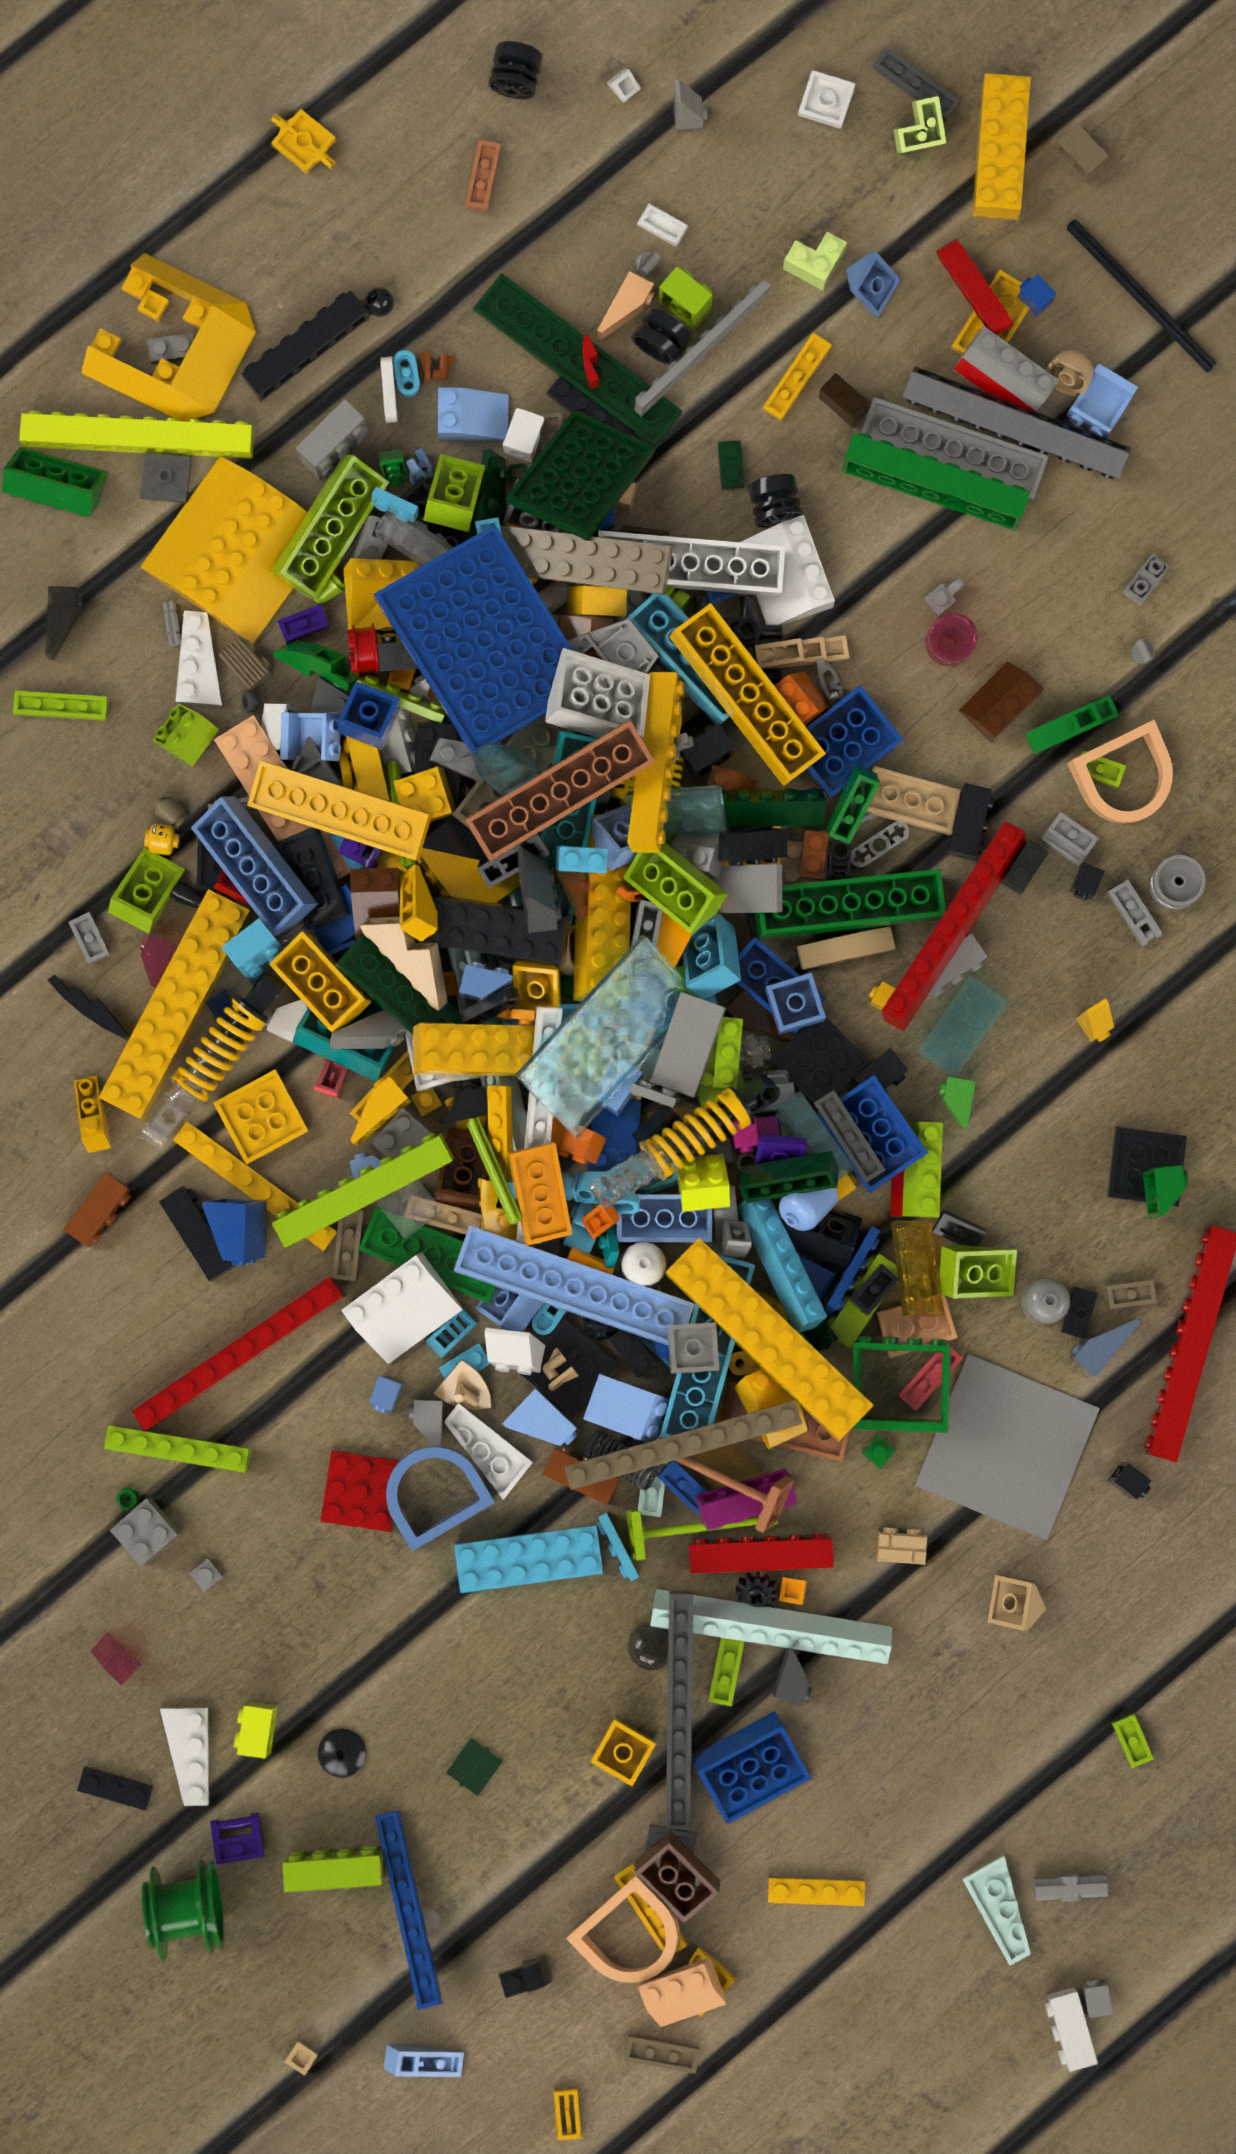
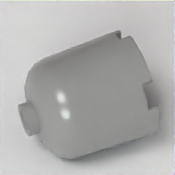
(1045, 1301)

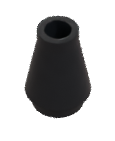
(186, 895)

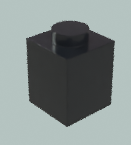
(1086, 881)

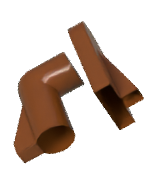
(442, 373)

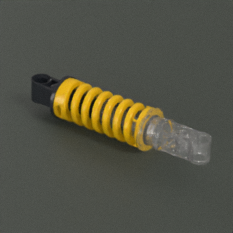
(192, 1084)
(676, 1144)

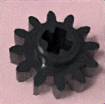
(756, 1590)

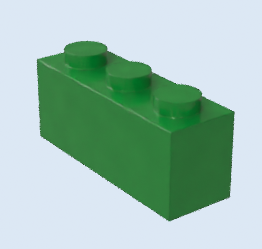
(852, 804)

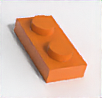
(600, 1220)

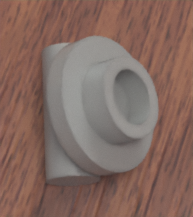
(646, 262)
(1143, 652)

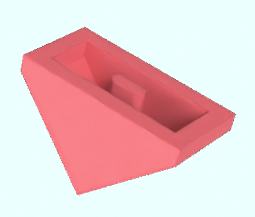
(331, 1079)

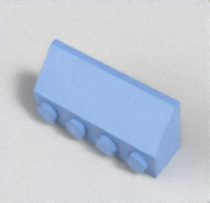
(663, 1220)

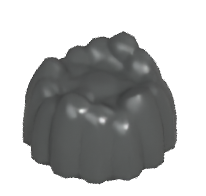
(249, 701)

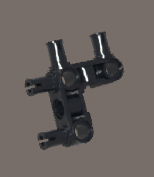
(748, 619)

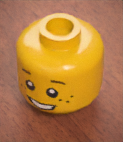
(161, 839)

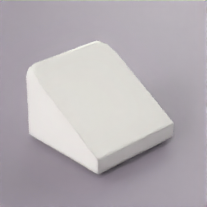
(624, 84)

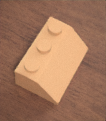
(682, 1992)

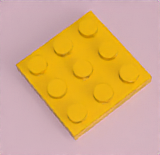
(261, 1117)

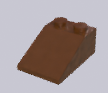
(374, 894)
(459, 1178)

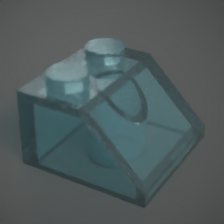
(504, 766)

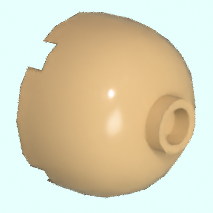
(1073, 371)

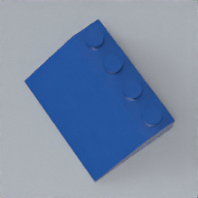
(850, 735)
(883, 1129)
(750, 1767)

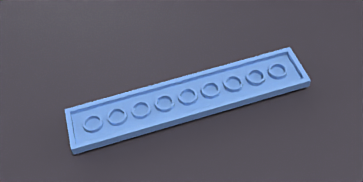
(570, 1286)

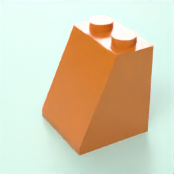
(803, 697)

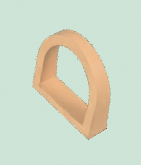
(1165, 775)
(605, 1966)

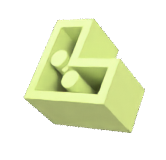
(928, 128)
(818, 265)

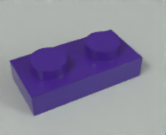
(303, 623)

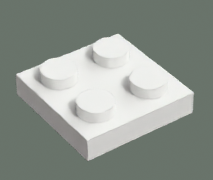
(826, 99)

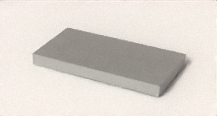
(751, 888)
(688, 1044)

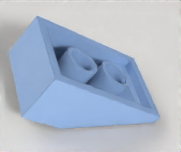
(472, 415)

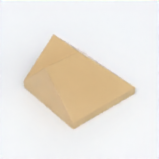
(1015, 1603)

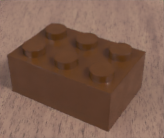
(677, 1876)

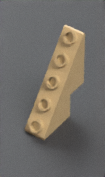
(415, 960)

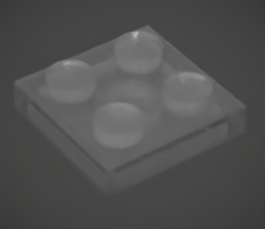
(409, 1208)

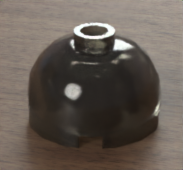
(649, 1647)

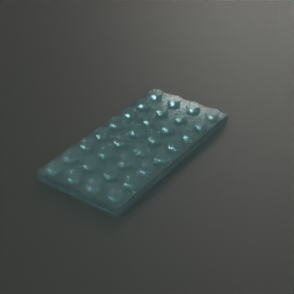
(605, 1038)

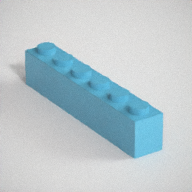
(782, 1265)

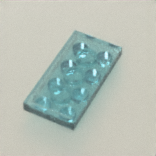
(693, 810)
(962, 1026)

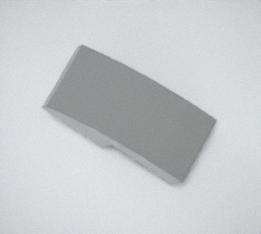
(1146, 579)

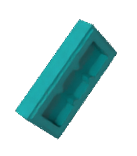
(609, 1245)

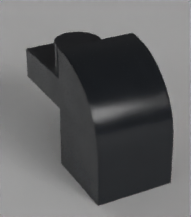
(528, 1977)

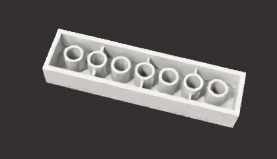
(718, 564)

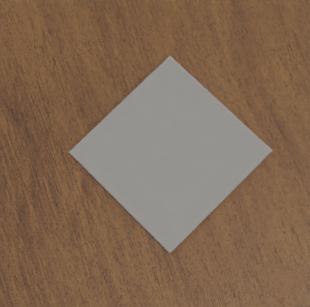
(1007, 1447)

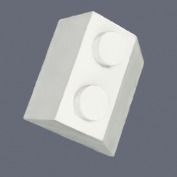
(514, 1351)

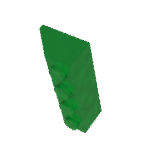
(53, 481)

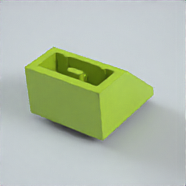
(185, 734)

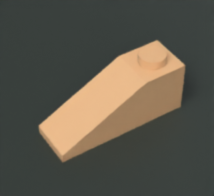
(627, 304)

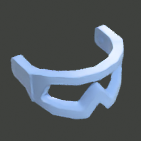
(415, 470)

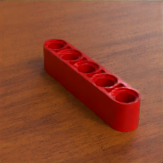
(974, 287)

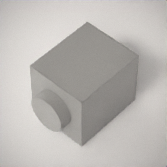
(1096, 1998)

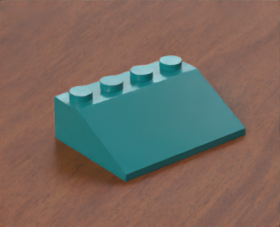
(316, 1038)

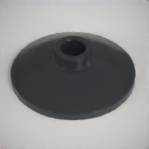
(348, 1742)

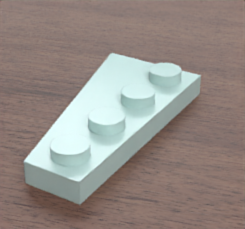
(997, 1903)

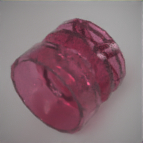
(951, 626)

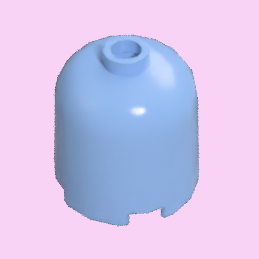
(806, 1210)

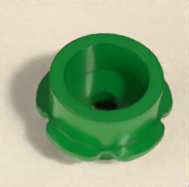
(124, 1504)

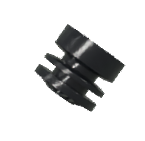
(515, 70)
(774, 500)

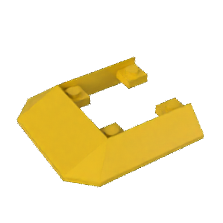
(210, 363)

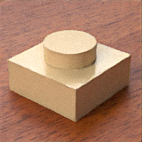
(301, 2057)

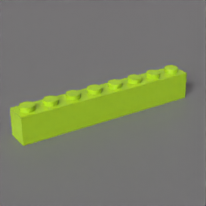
(362, 1190)

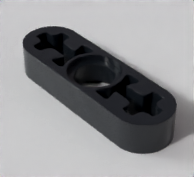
(490, 1006)

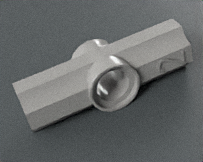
(1070, 1887)

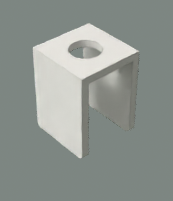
(523, 435)

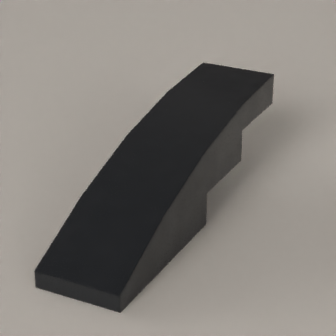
(94, 1011)

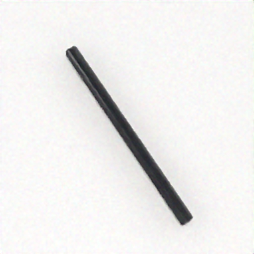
(1141, 295)

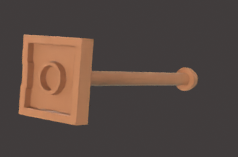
(772, 1502)

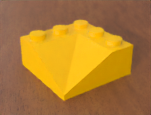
(364, 579)

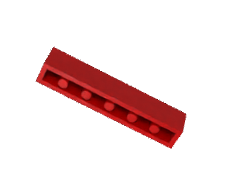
(761, 1555)

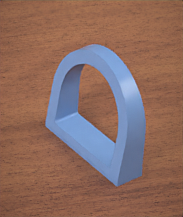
(415, 1539)

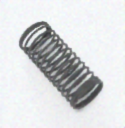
(591, 1454)

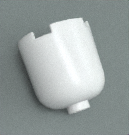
(643, 1264)

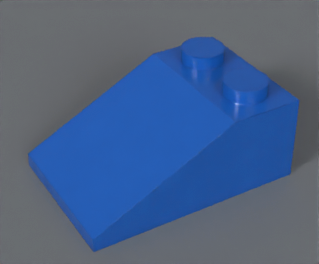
(618, 1132)

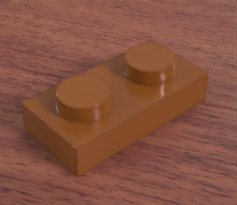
(813, 855)

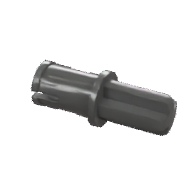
(777, 1076)

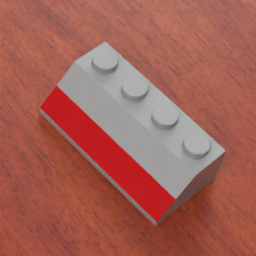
(1004, 371)

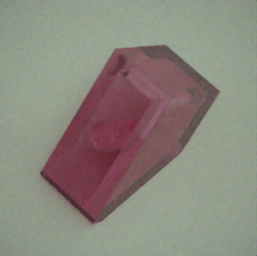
(156, 957)
(115, 1659)

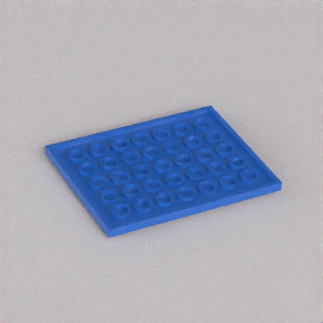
(478, 637)

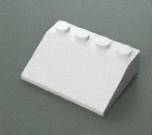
(804, 580)
(596, 695)
(402, 1308)

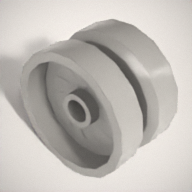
(1188, 875)

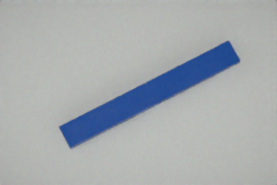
(408, 1910)

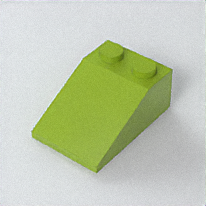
(454, 492)
(145, 890)
(977, 1271)

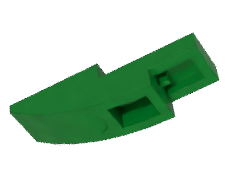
(318, 659)
(1071, 724)

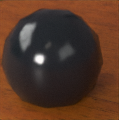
(379, 302)

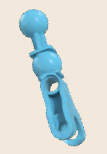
(578, 1188)

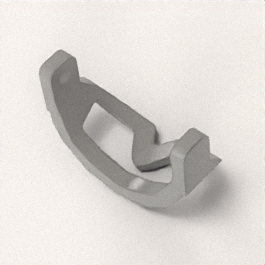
(822, 667)

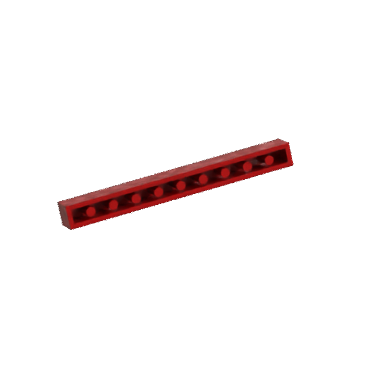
(954, 926)
(1192, 1344)
(238, 1354)

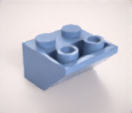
(482, 983)

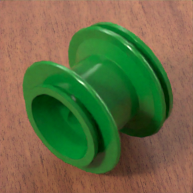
(183, 1909)

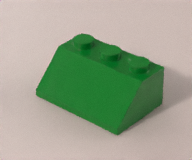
(1163, 1189)

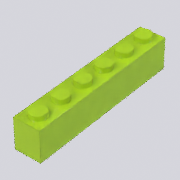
(177, 1448)

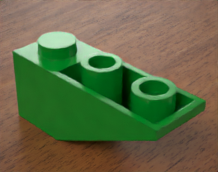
(393, 467)

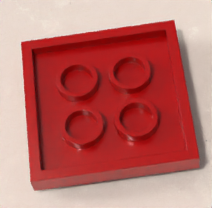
(358, 1491)

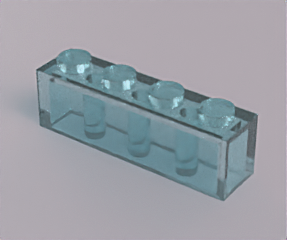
(806, 1124)

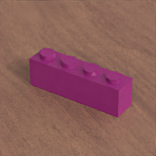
(730, 1506)

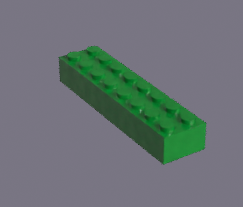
(935, 481)
(855, 904)

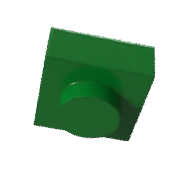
(878, 1452)

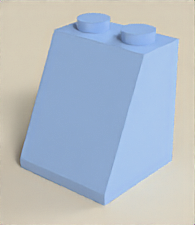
(626, 1409)
(542, 1420)

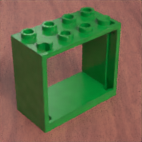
(912, 1344)

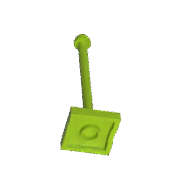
(639, 1534)

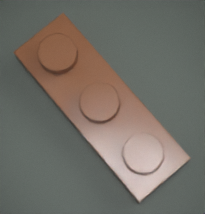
(483, 175)

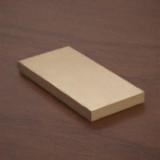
(915, 801)

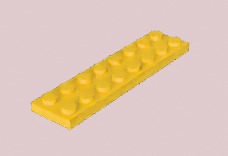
(339, 810)

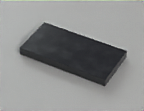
(312, 865)

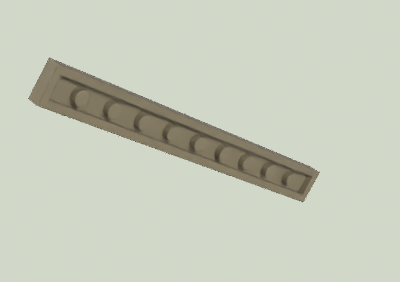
(683, 1444)

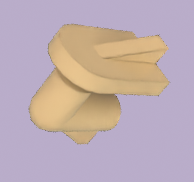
(549, 1369)

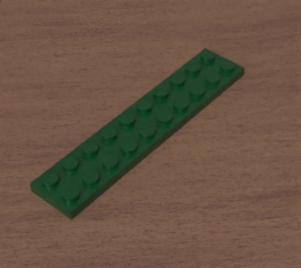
(561, 350)

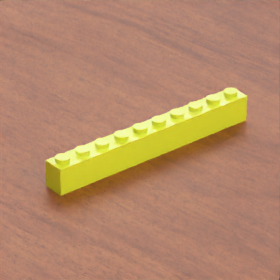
(137, 435)

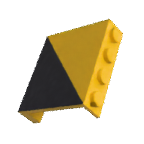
(451, 863)

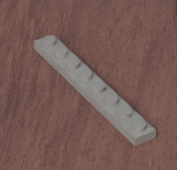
(708, 341)

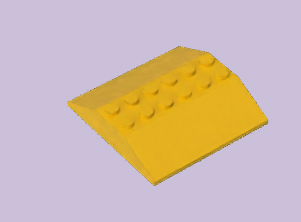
(226, 546)

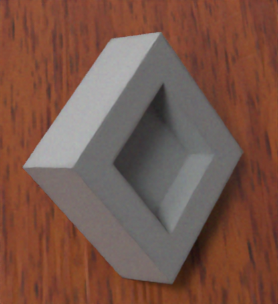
(206, 1574)

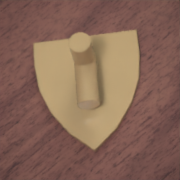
(465, 1387)

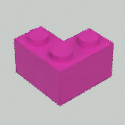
(747, 1138)

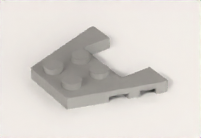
(619, 644)

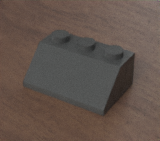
(537, 893)

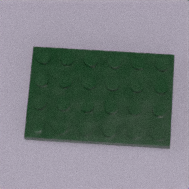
(580, 475)

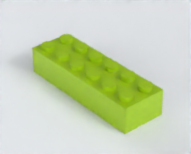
(329, 527)

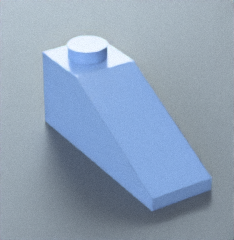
(422, 2061)

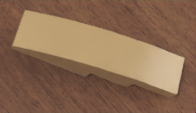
(801, 652)
(846, 948)

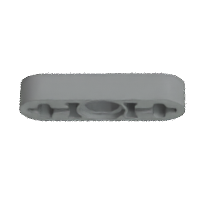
(880, 835)

